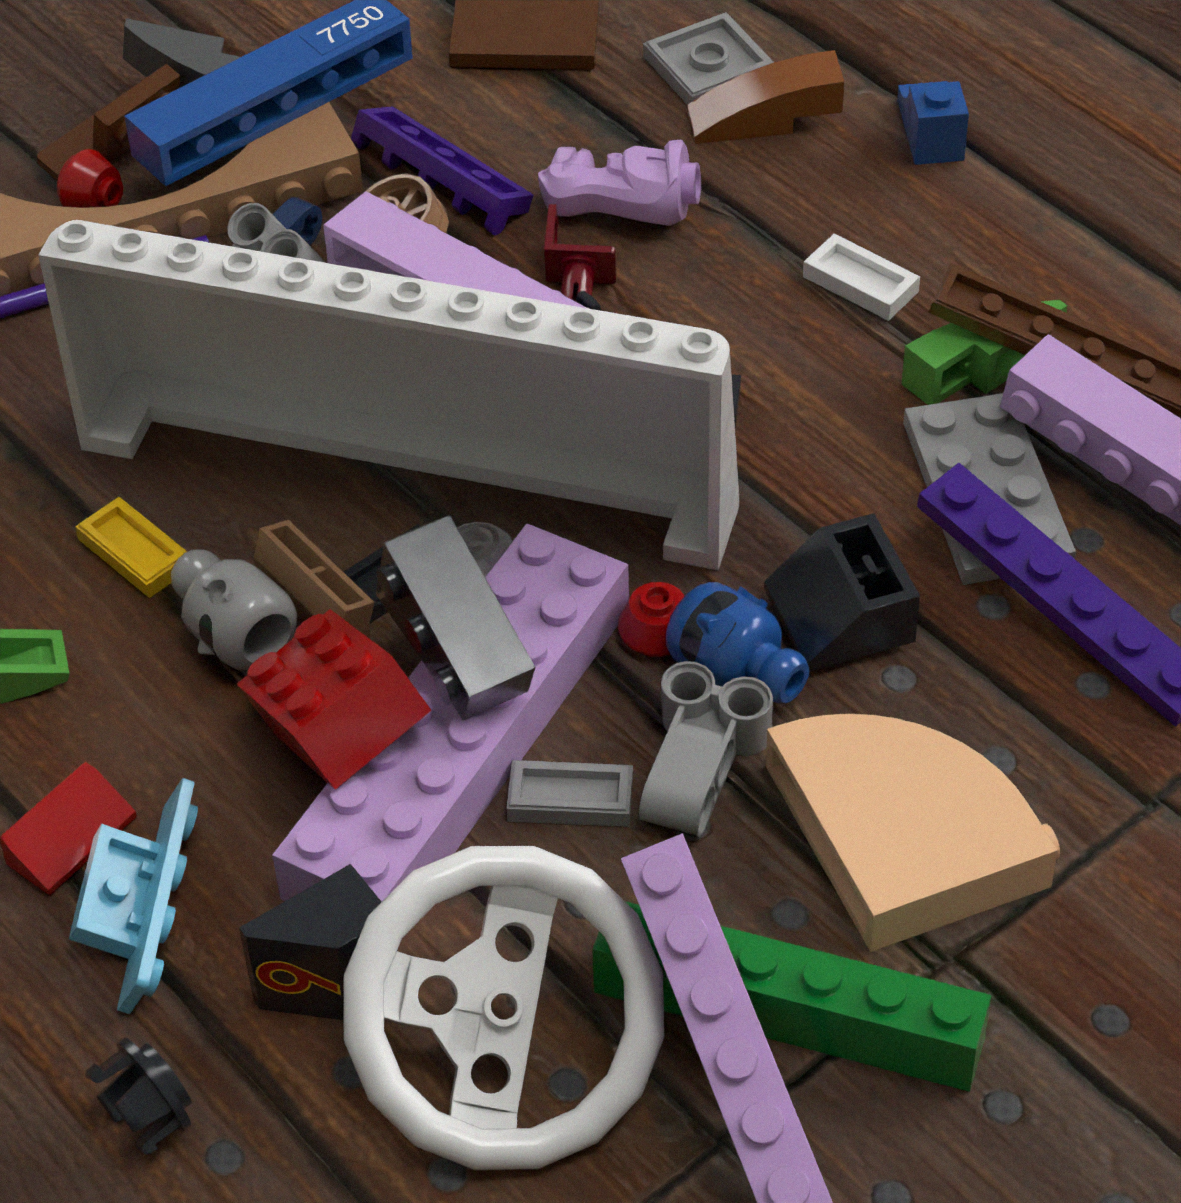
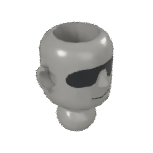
(232, 608)

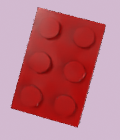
(333, 696)

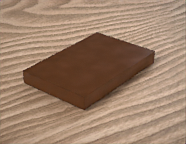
(524, 34)

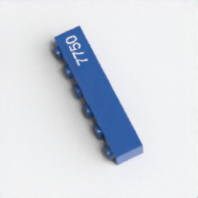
(268, 88)

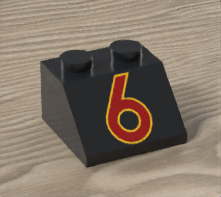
(305, 944)

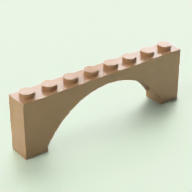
(300, 159)

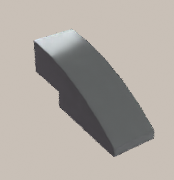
(187, 52)

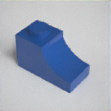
(934, 121)

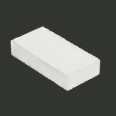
(861, 277)

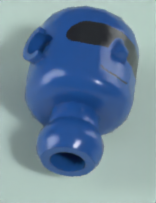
(735, 639)

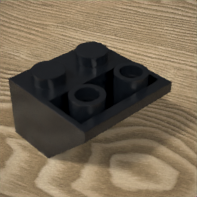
(844, 594)

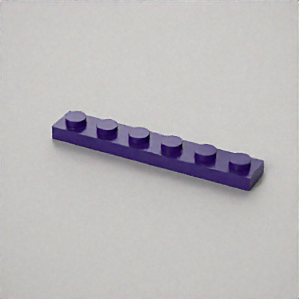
(1058, 587)

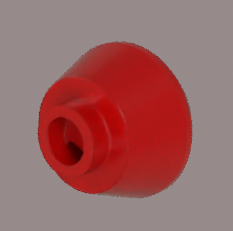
(89, 181)
(646, 617)

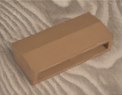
(310, 576)

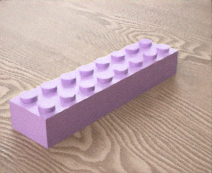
(445, 771)

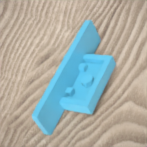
(128, 892)

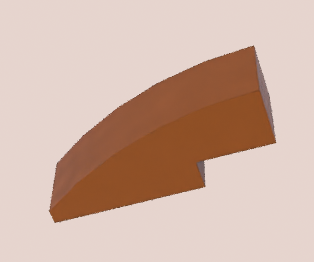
(769, 99)

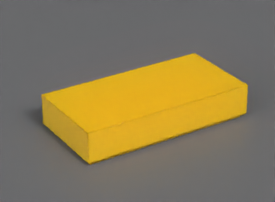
(131, 545)

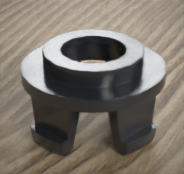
(142, 1093)

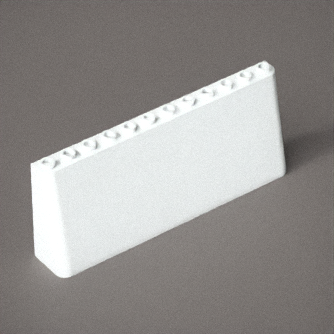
(396, 375)

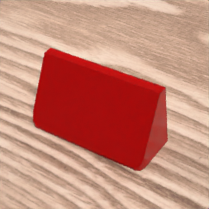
(60, 829)

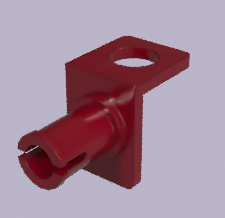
(576, 264)

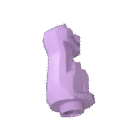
(638, 185)

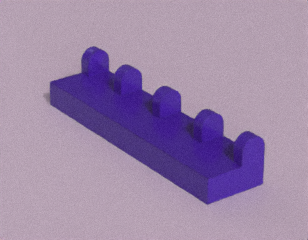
(442, 163)

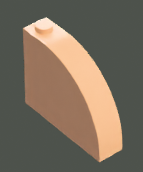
(908, 822)

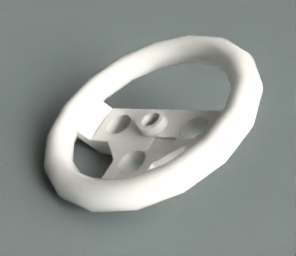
(386, 984)

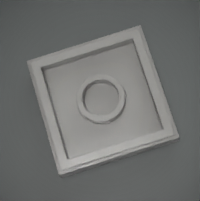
(704, 56)

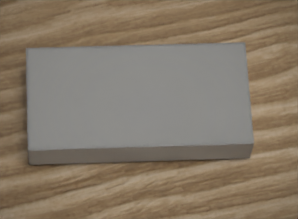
(570, 793)

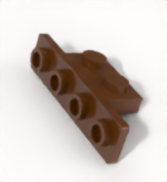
(107, 127)

